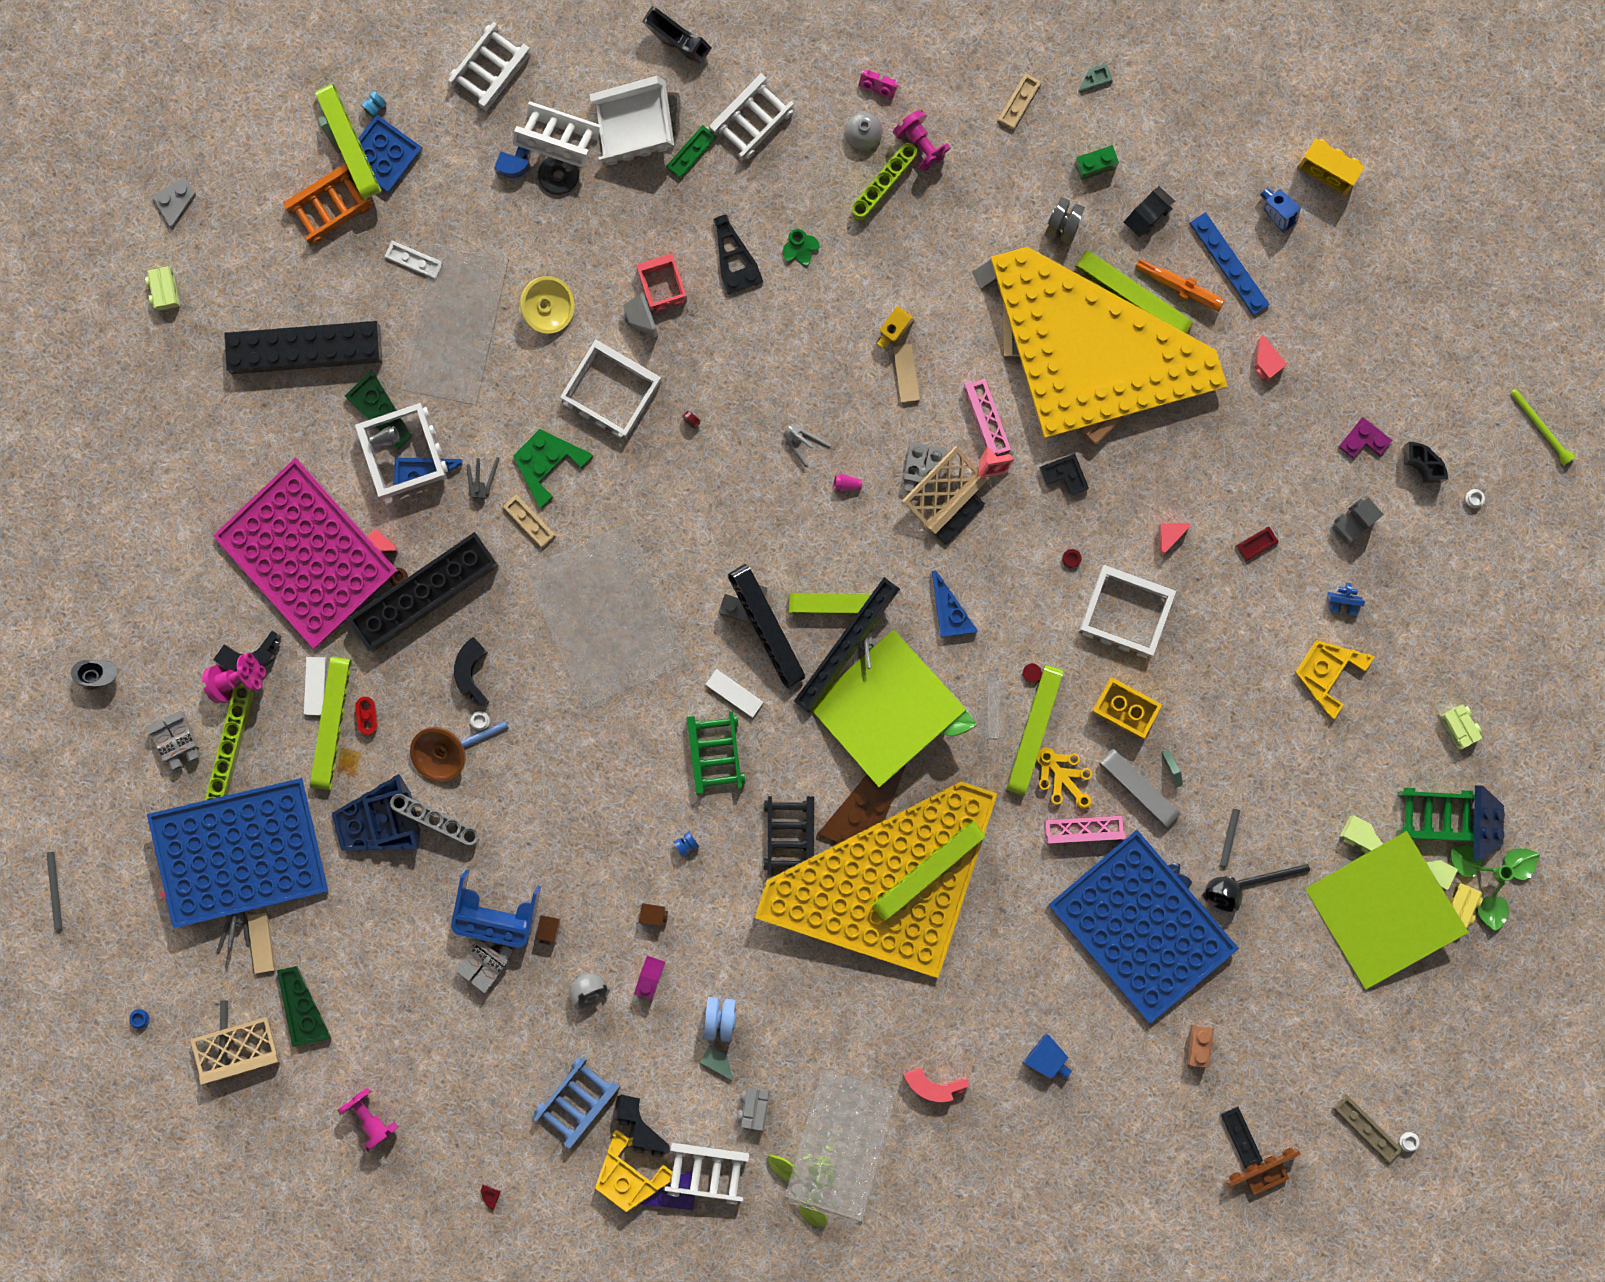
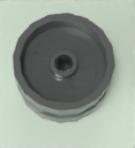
(1064, 221)

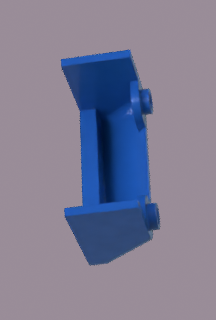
(491, 924)

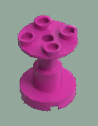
(917, 134)
(221, 682)
(372, 1125)

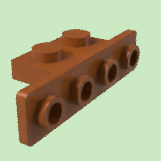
(1264, 1175)

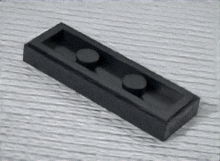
(960, 519)
(1241, 1137)

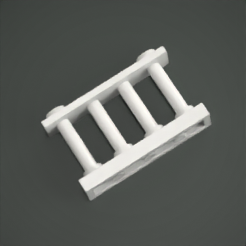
(508, 69)
(746, 99)
(552, 147)
(718, 1157)

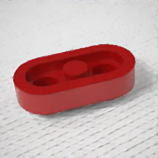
(364, 716)

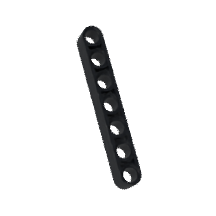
(766, 626)

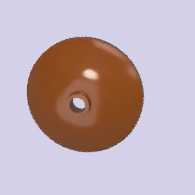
(434, 762)

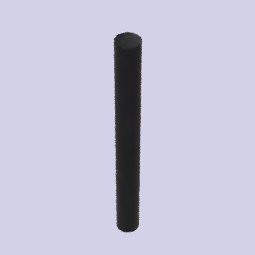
(1274, 875)

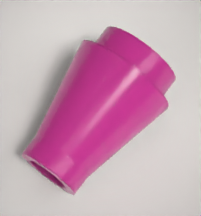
(846, 483)

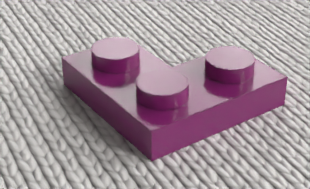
(1365, 434)

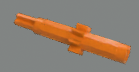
(1185, 287)

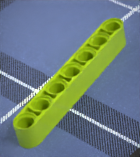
(348, 141)
(1129, 290)
(330, 721)
(1035, 730)
(226, 739)
(928, 870)

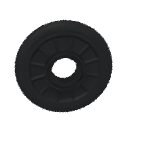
(554, 185)

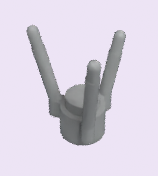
(795, 434)
(866, 644)

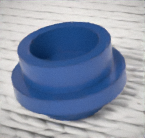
(139, 1018)

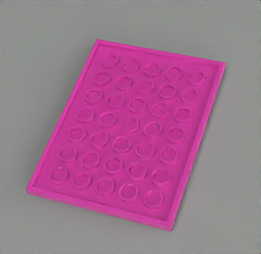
(305, 553)

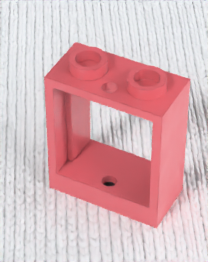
(658, 264)

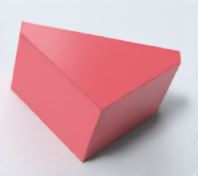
(1169, 534)
(382, 542)

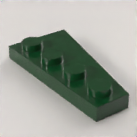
(301, 1011)

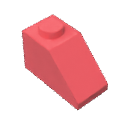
(1267, 360)

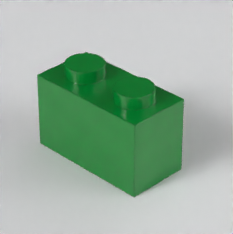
(1096, 162)

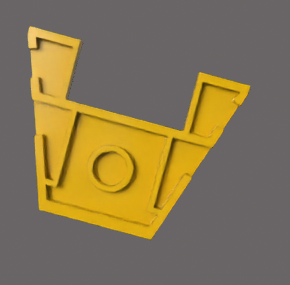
(1323, 666)
(623, 1183)

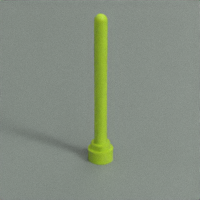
(1564, 455)

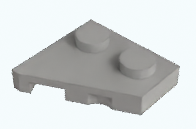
(174, 200)

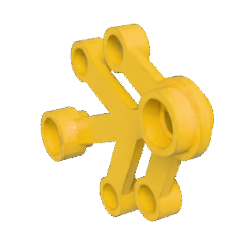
(1061, 775)

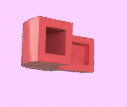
(932, 1091)

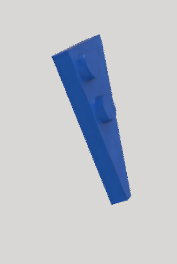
(412, 468)
(951, 616)

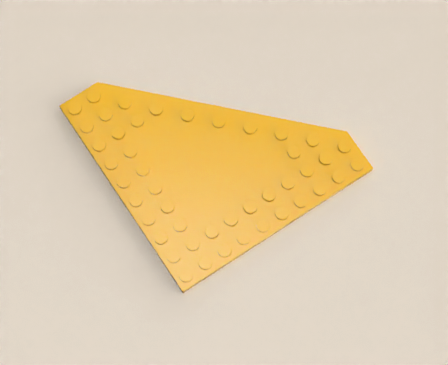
(1091, 350)
(835, 889)

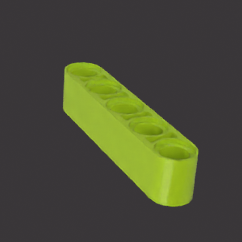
(888, 174)
(826, 603)

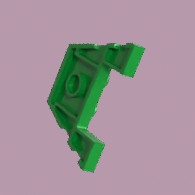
(541, 456)

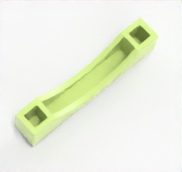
(1363, 835)

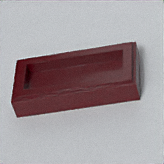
(1257, 543)

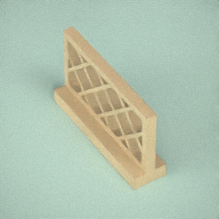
(952, 503)
(237, 1068)

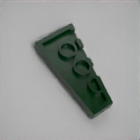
(374, 402)

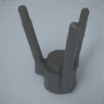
(478, 488)
(234, 920)

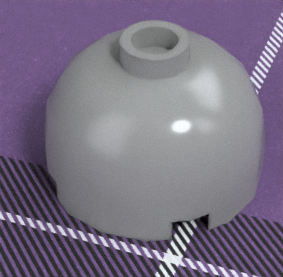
(863, 131)
(587, 989)

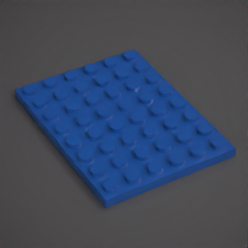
(237, 852)
(1143, 926)

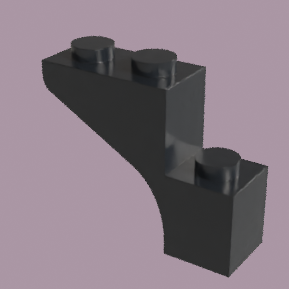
(674, 35)
(641, 1136)

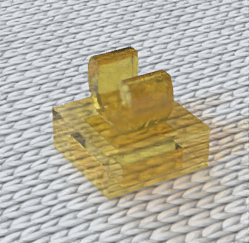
(348, 759)

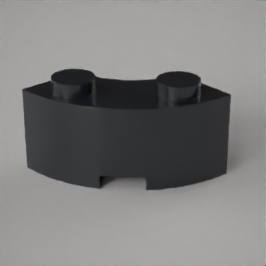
(1149, 212)
(1426, 462)

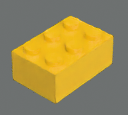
(1331, 166)
(1126, 708)

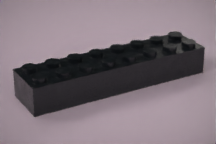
(303, 347)
(422, 592)

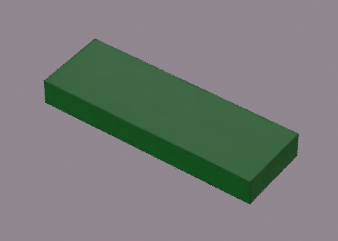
(691, 152)

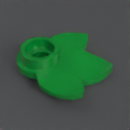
(800, 250)

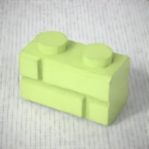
(163, 288)
(1461, 727)

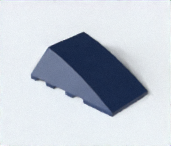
(372, 823)

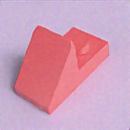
(992, 465)

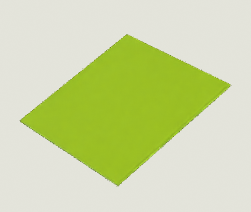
(887, 710)
(1386, 910)

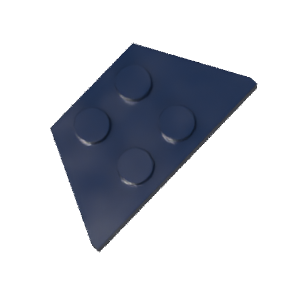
(1488, 823)

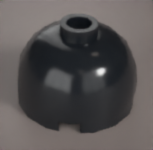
(1228, 893)

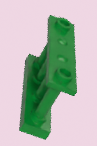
(700, 764)
(1446, 832)

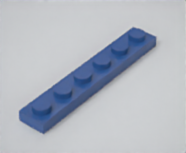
(1229, 264)

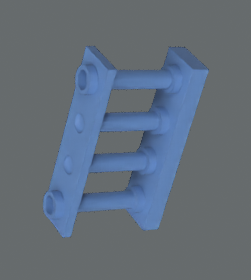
(582, 1119)

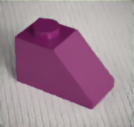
(649, 977)

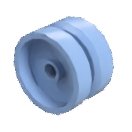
(720, 1019)

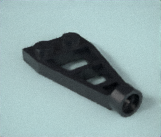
(741, 278)

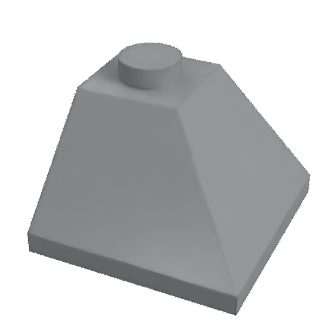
(639, 315)

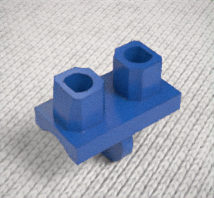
(1354, 602)

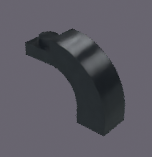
(228, 657)
(463, 668)

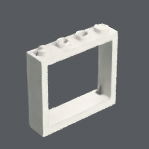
(625, 362)
(435, 449)
(1108, 639)

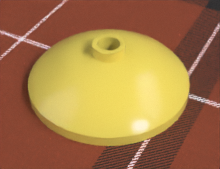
(558, 304)

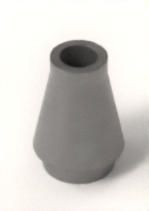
(386, 437)

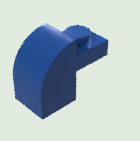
(513, 166)

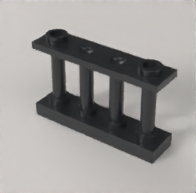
(807, 826)

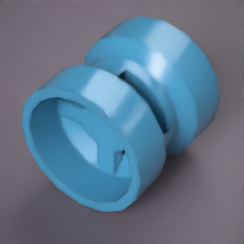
(373, 104)

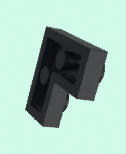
(1067, 469)

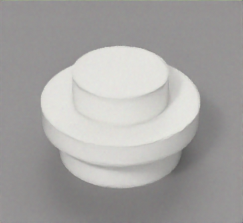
(1475, 498)
(480, 720)
(1409, 1142)

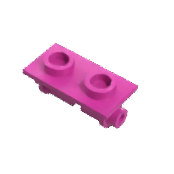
(870, 81)

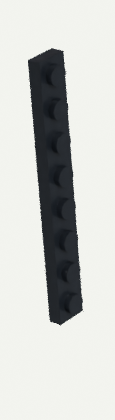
(846, 645)

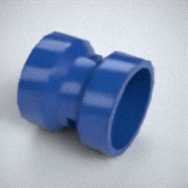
(686, 844)

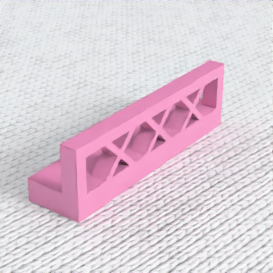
(980, 416)
(1086, 836)

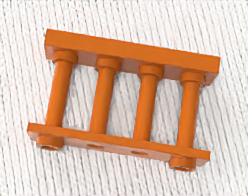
(312, 194)

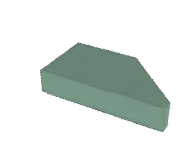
(1096, 77)
(326, 128)
(1173, 768)
(717, 1061)

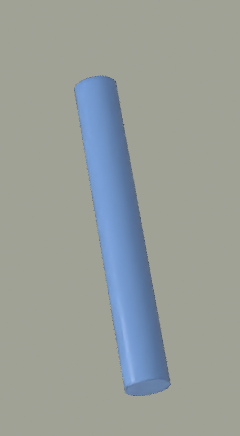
(484, 734)

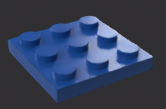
(388, 152)

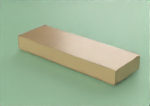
(1019, 101)
(906, 373)
(529, 521)
(261, 942)

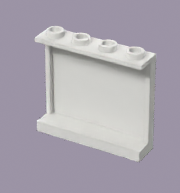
(633, 120)

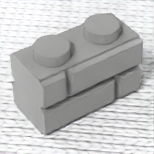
(755, 1108)

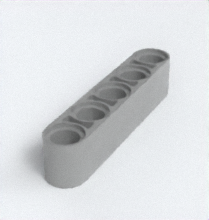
(1139, 787)
(424, 820)

